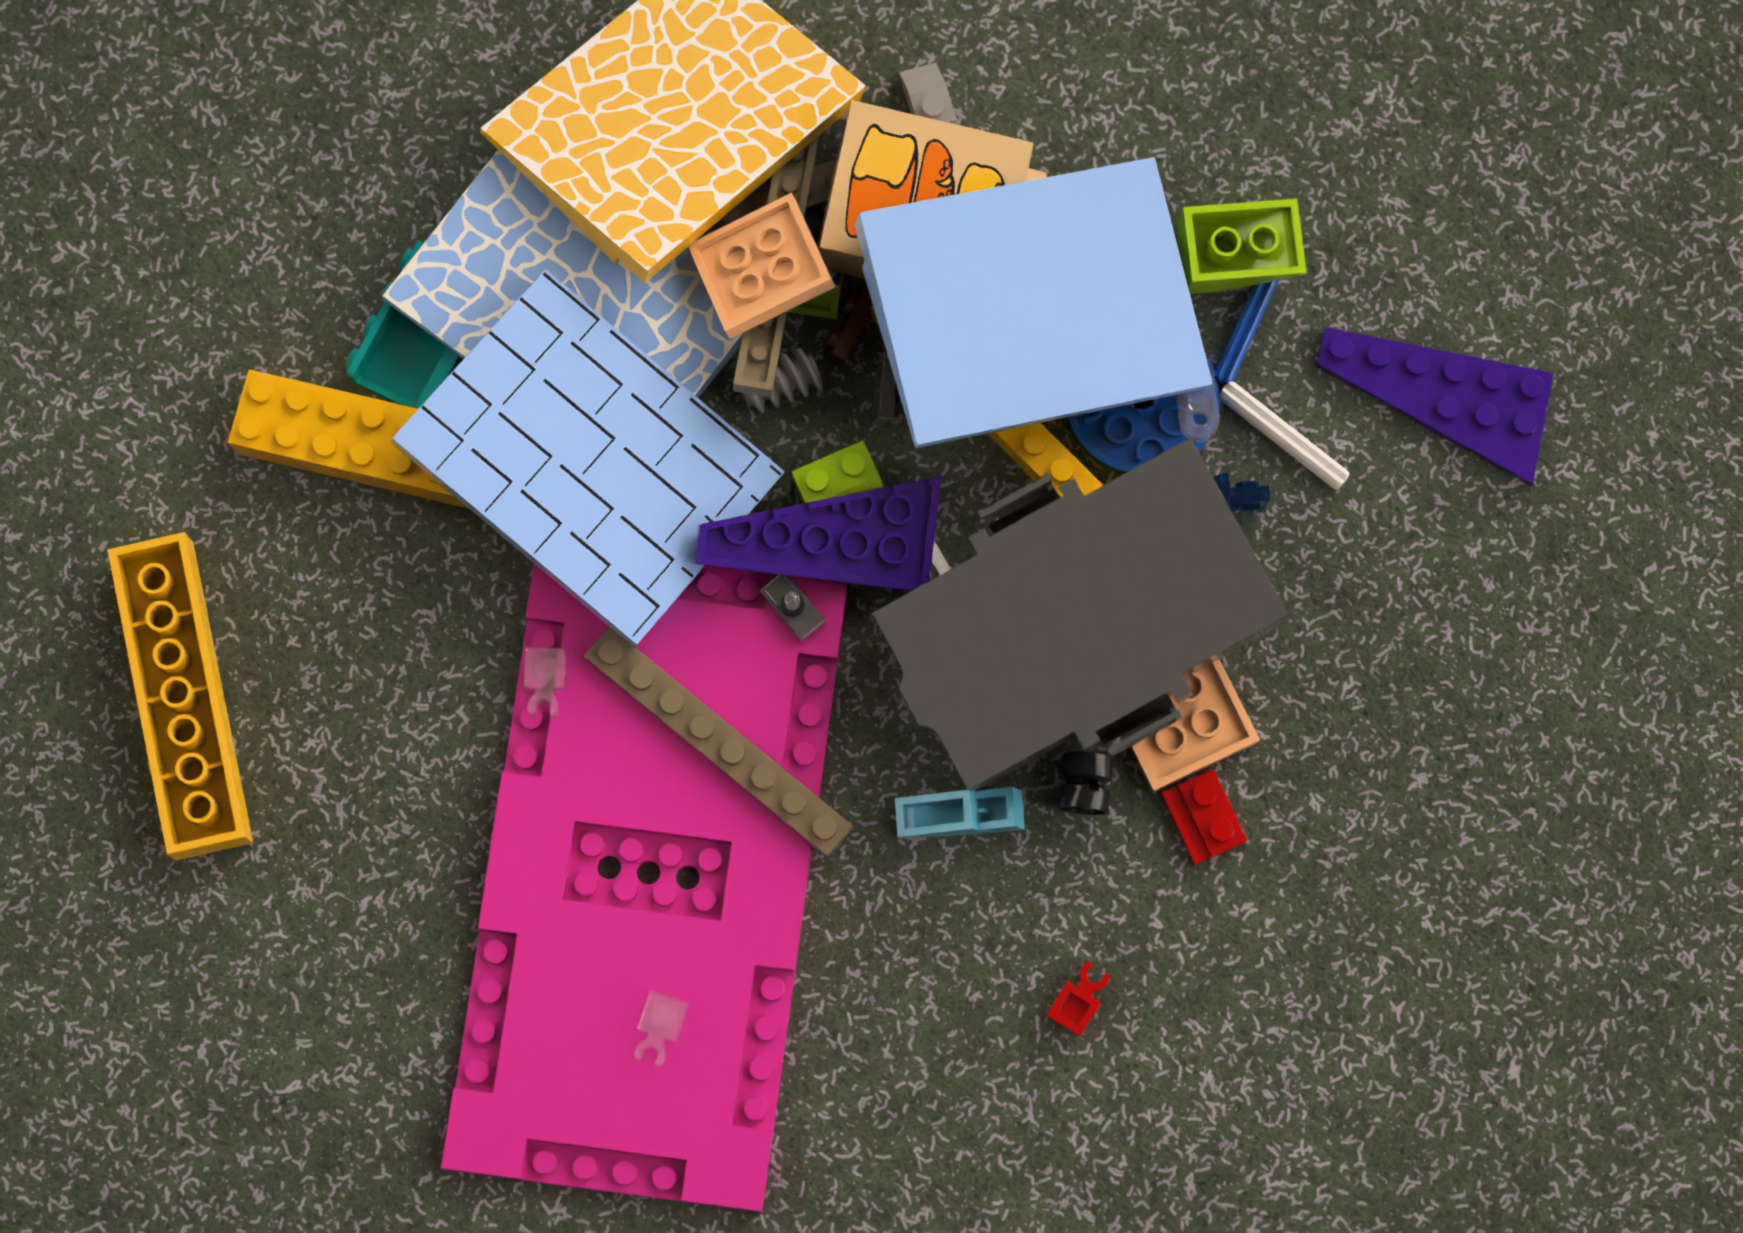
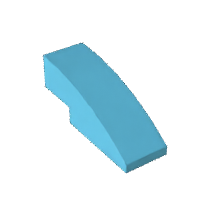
(960, 813)

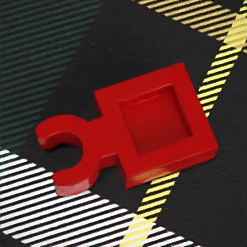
(1075, 1004)

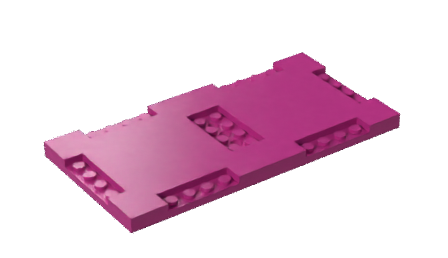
(572, 956)

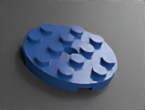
(1130, 436)

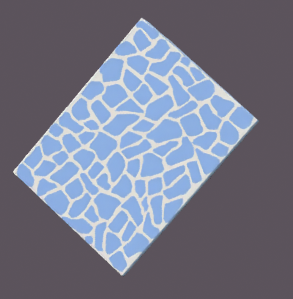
(505, 238)

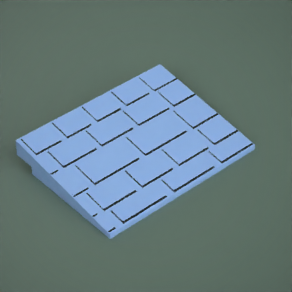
(586, 456)

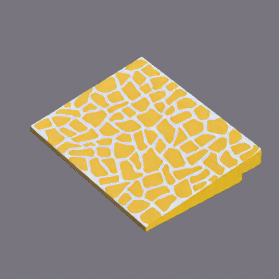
(671, 122)

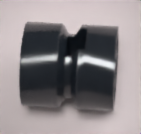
(1090, 770)

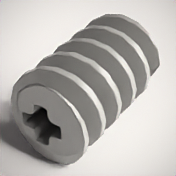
(789, 377)

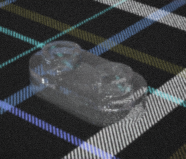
(1198, 402)

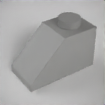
(928, 93)

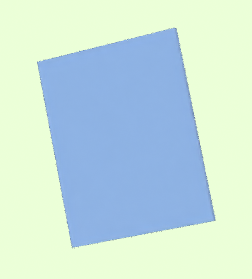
(1032, 301)

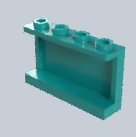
(399, 356)

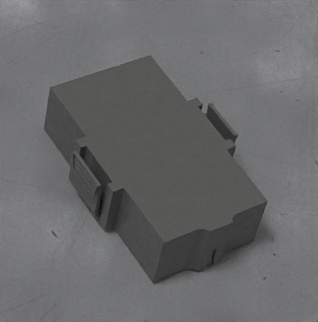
(1079, 616)

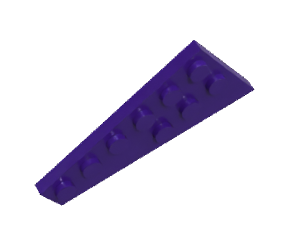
(1464, 399)
(854, 538)

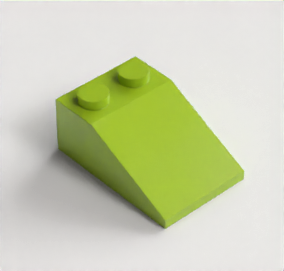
(1240, 244)
(837, 475)

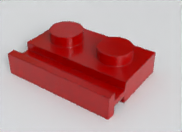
(1204, 817)

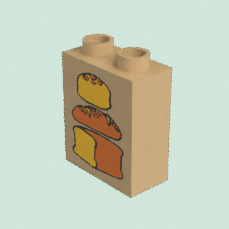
(906, 159)

